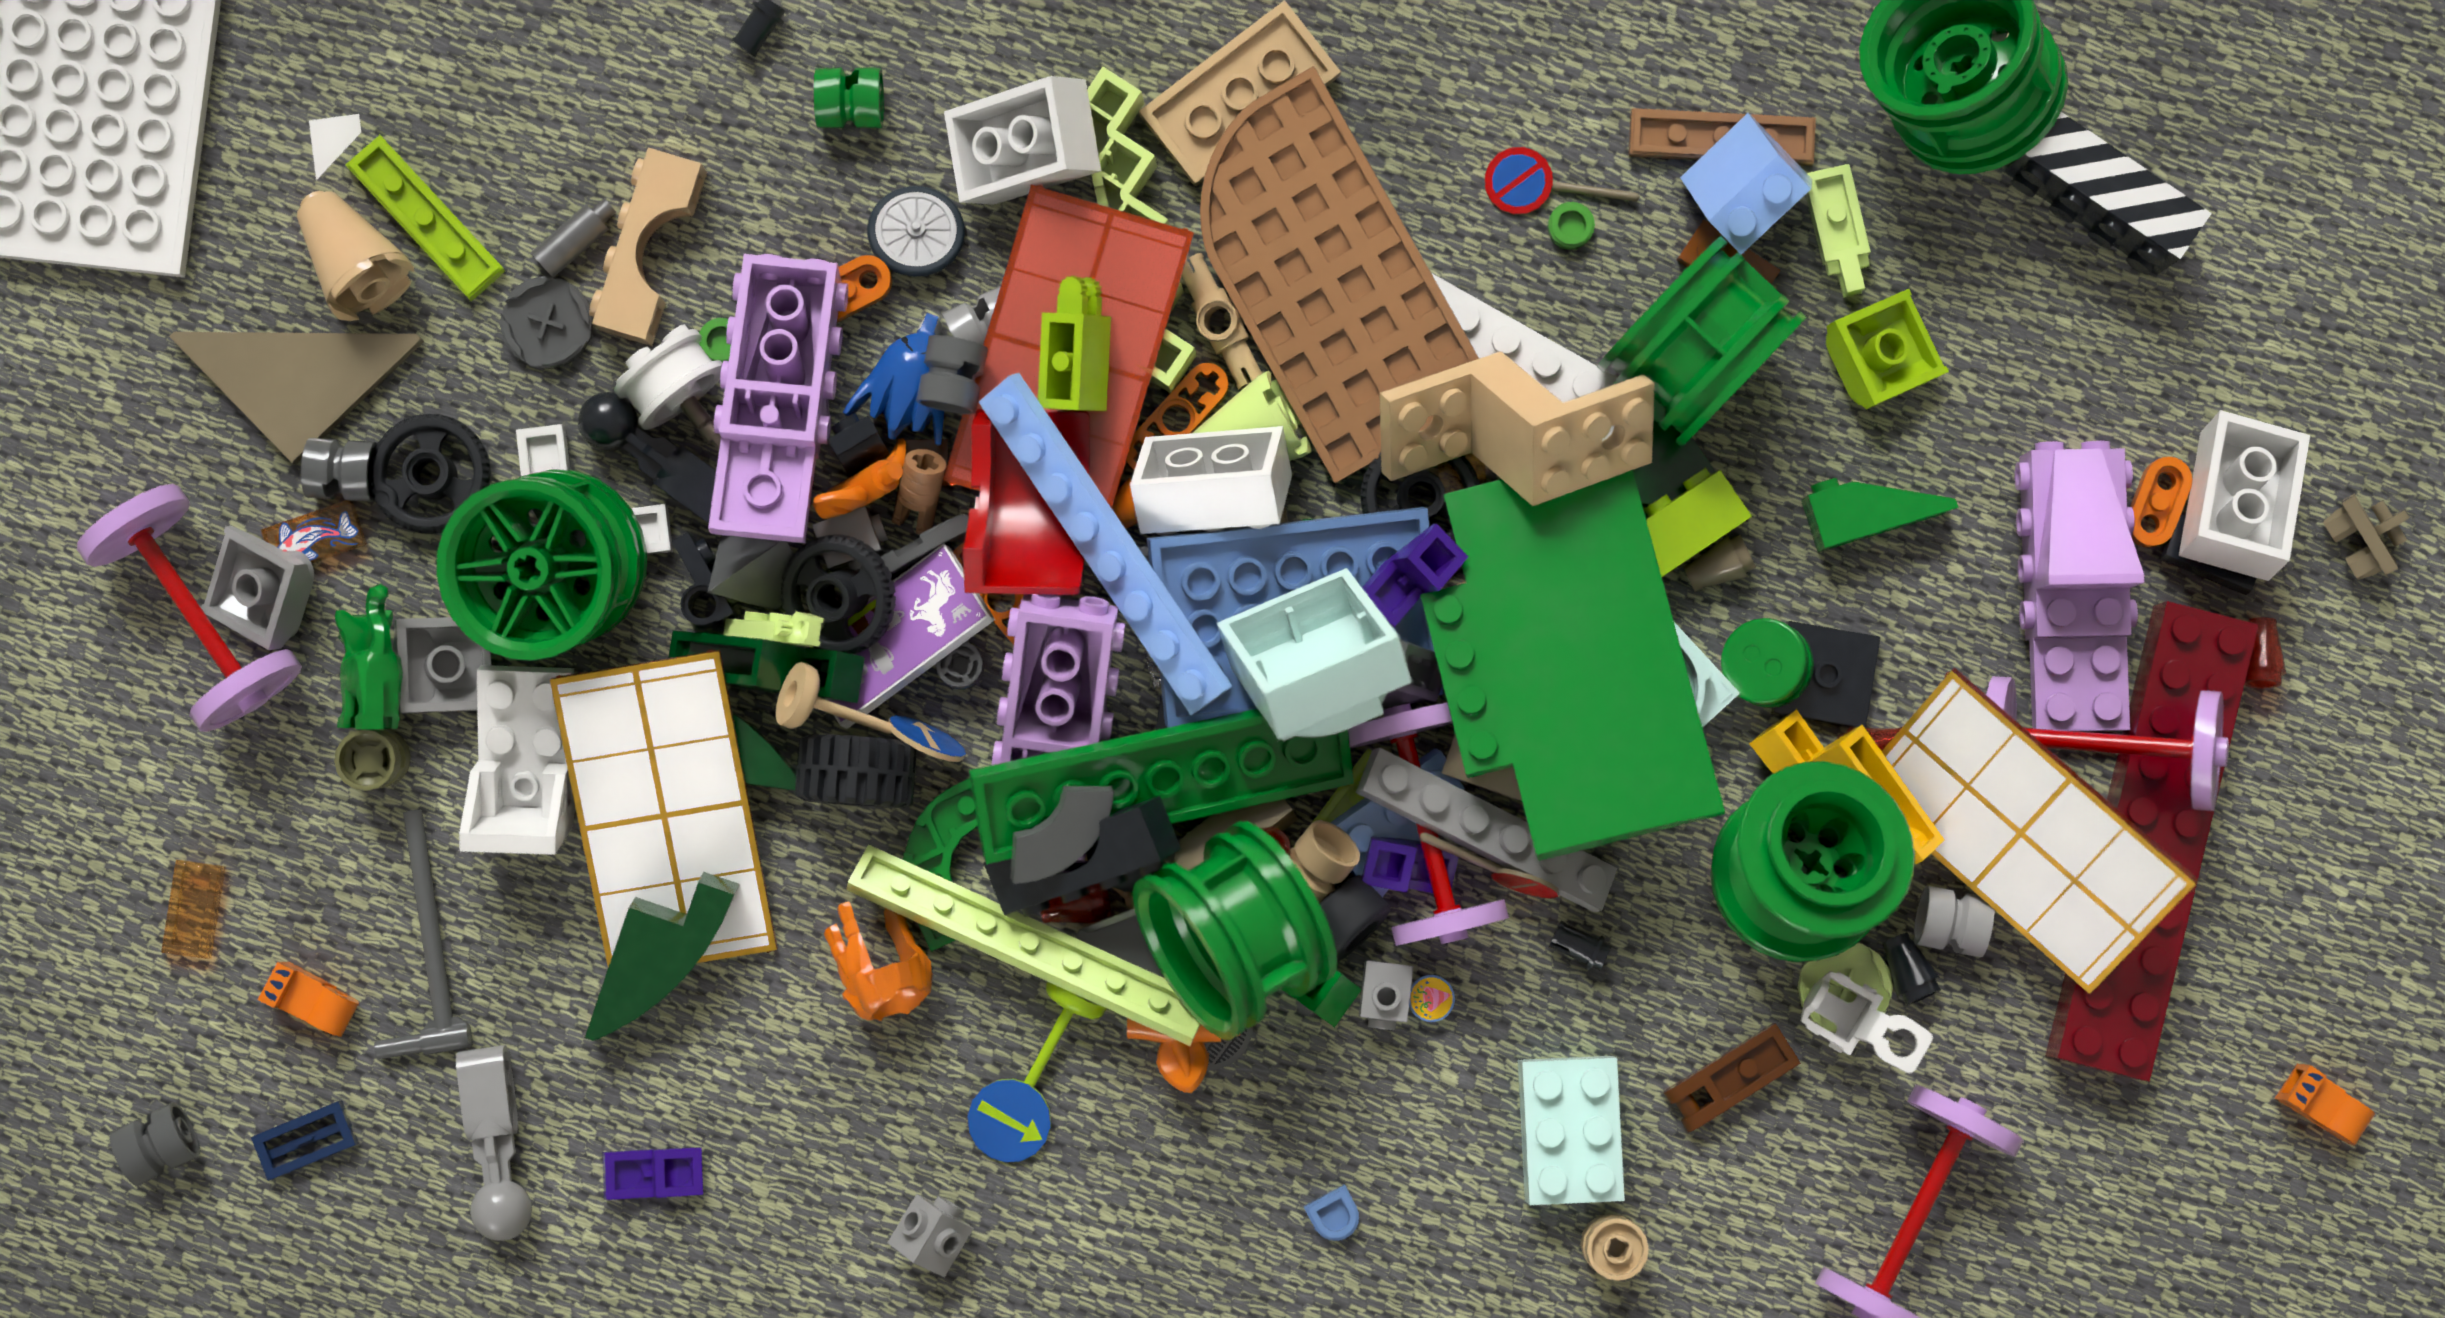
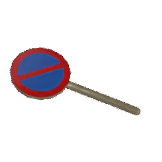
(1522, 181)

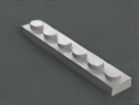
(1480, 827)

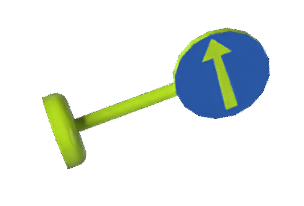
(1012, 1117)

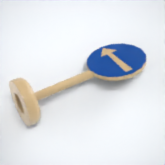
(800, 695)

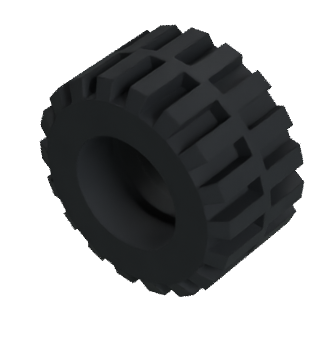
(855, 771)

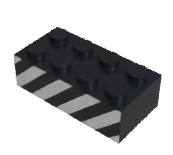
(2109, 196)

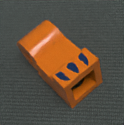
(308, 998)
(2325, 1103)

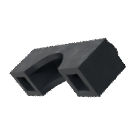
(1128, 841)

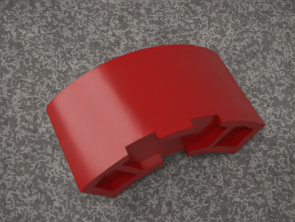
(1012, 533)

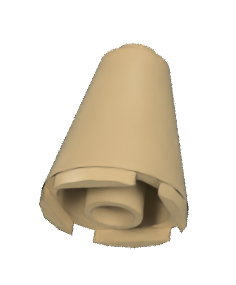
(351, 257)

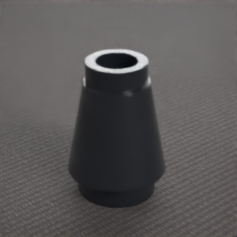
(1910, 970)

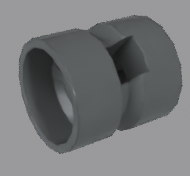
(952, 374)
(337, 469)
(149, 1146)

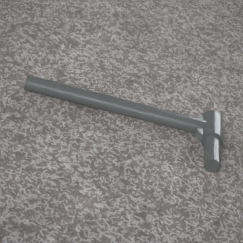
(445, 1031)

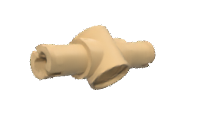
(1232, 342)

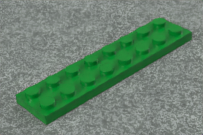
(1191, 766)

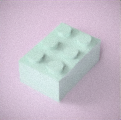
(1571, 1130)

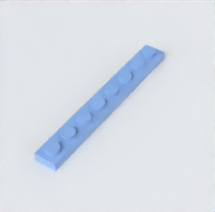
(1105, 544)

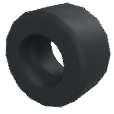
(1353, 914)

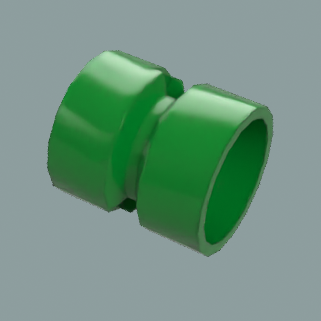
(849, 97)

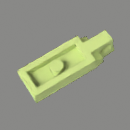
(1839, 227)
(796, 630)

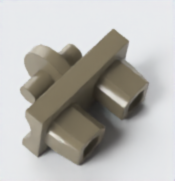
(2375, 555)

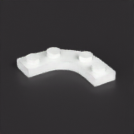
(547, 449)

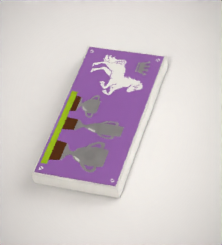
(927, 625)

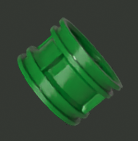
(1957, 83)
(1703, 338)
(510, 625)
(1235, 929)

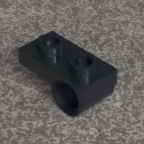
(857, 444)
(698, 561)

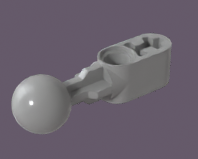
(490, 1121)

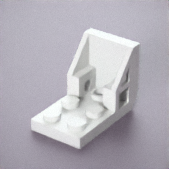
(521, 784)

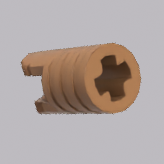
(920, 488)

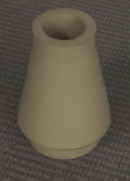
(1720, 564)

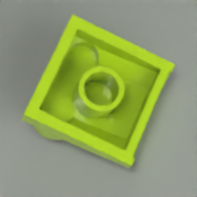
(1883, 350)

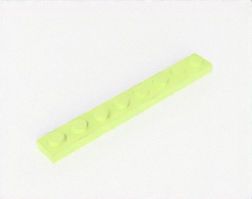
(1022, 942)

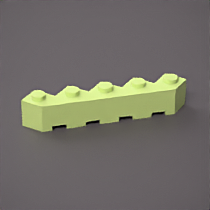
(1122, 177)

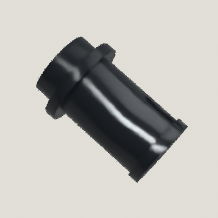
(758, 26)
(1580, 946)

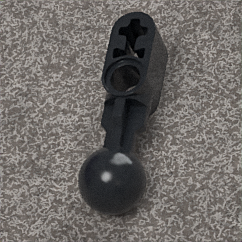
(612, 425)

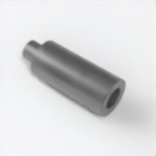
(573, 237)

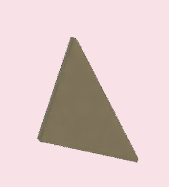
(296, 381)

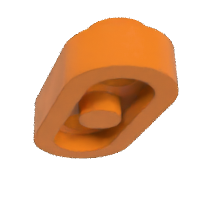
(858, 296)
(2160, 504)

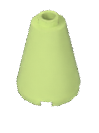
(1260, 406)

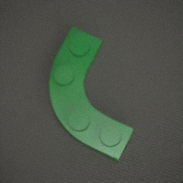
(936, 839)

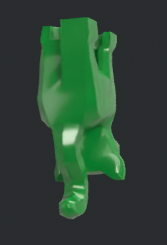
(370, 668)

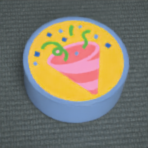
(1431, 998)

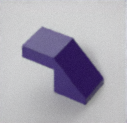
(1412, 571)

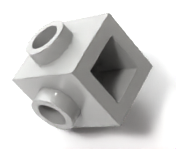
(931, 1234)

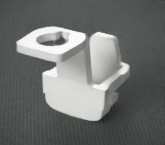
(1861, 1022)

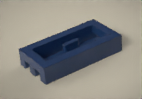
(342, 1125)

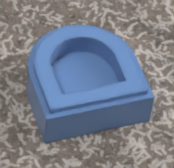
(1334, 1214)

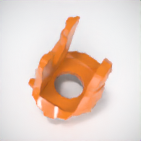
(883, 990)

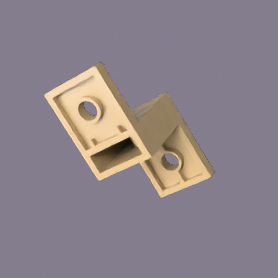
(1517, 428)

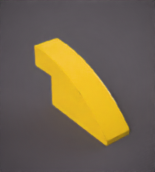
(1793, 742)

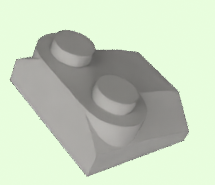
(259, 589)
(437, 665)

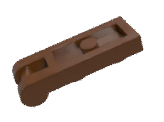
(1733, 1076)

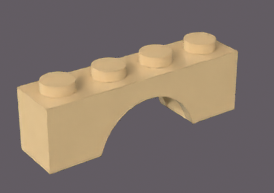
(664, 191)

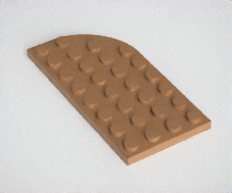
(1323, 269)

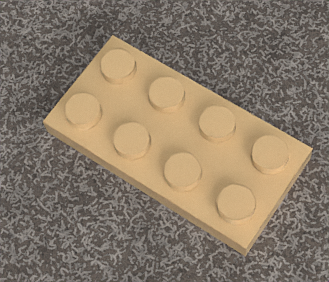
(1205, 101)

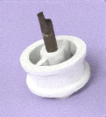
(671, 382)

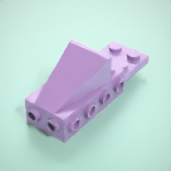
(776, 395)
(2077, 583)
(1058, 676)

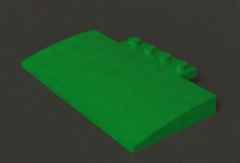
(1570, 665)

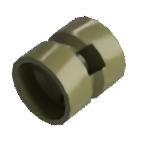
(372, 759)

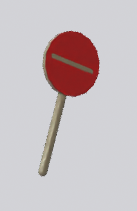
(1512, 879)

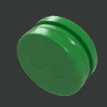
(1767, 662)

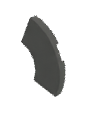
(928, 541)
(1063, 836)

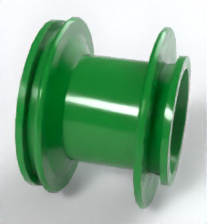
(1813, 913)

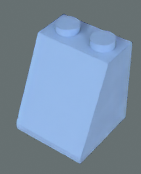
(1746, 183)

